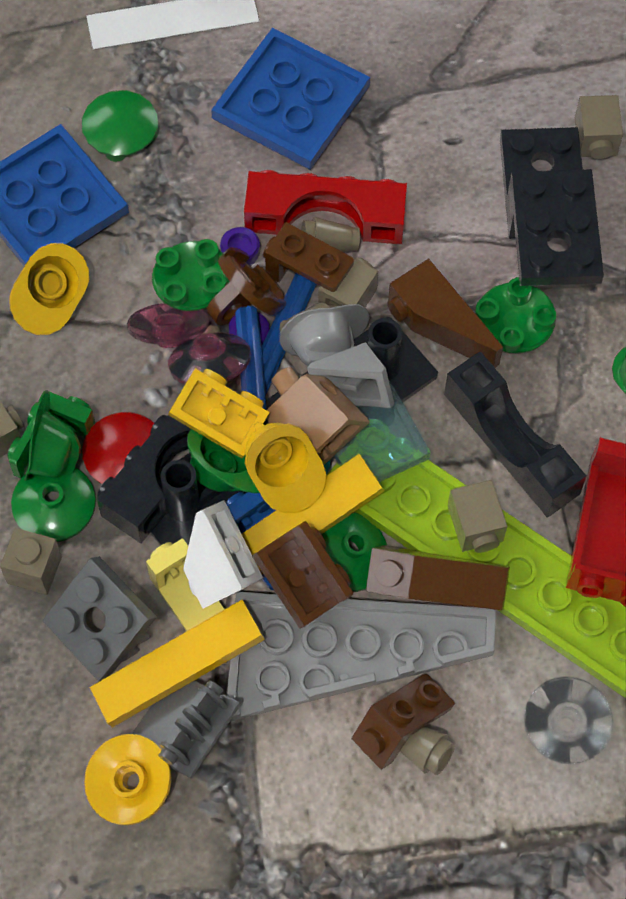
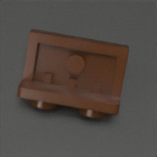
(303, 574)

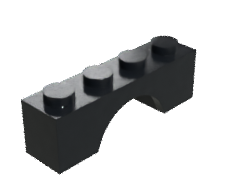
(539, 467)
(134, 497)

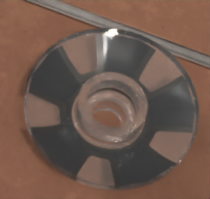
(573, 700)

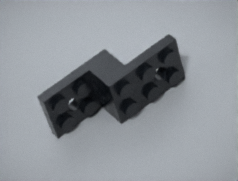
(550, 206)

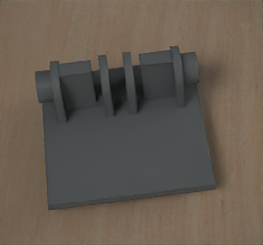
(188, 724)

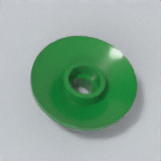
(59, 518)
(364, 536)

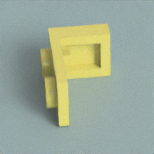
(169, 578)

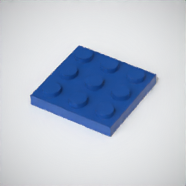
(290, 98)
(53, 195)

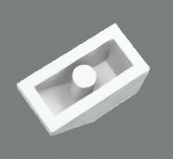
(218, 556)

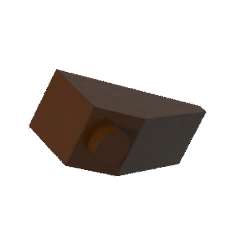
(440, 314)
(437, 578)

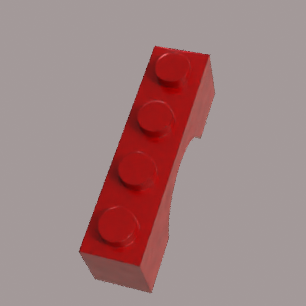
(282, 198)

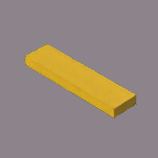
(343, 494)
(176, 663)

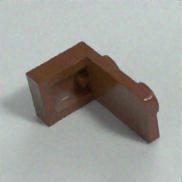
(307, 257)
(398, 717)

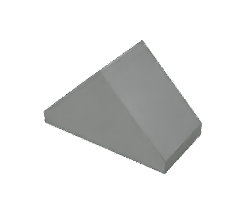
(357, 375)

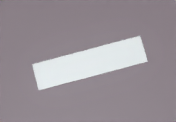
(167, 20)

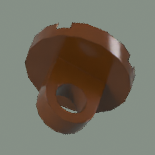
(245, 288)

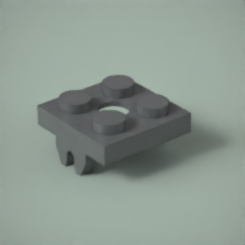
(124, 614)

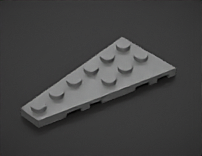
(350, 649)

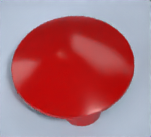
(111, 441)

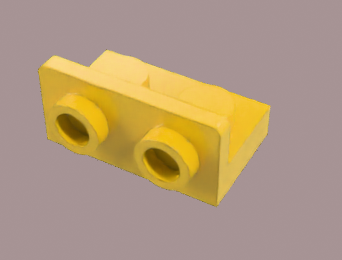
(218, 411)

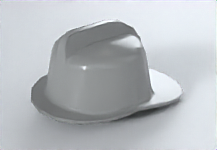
(323, 331)

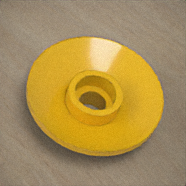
(108, 778)

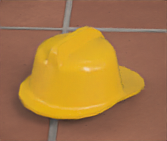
(49, 288)
(284, 467)

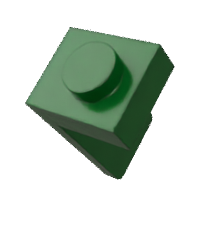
(71, 411)

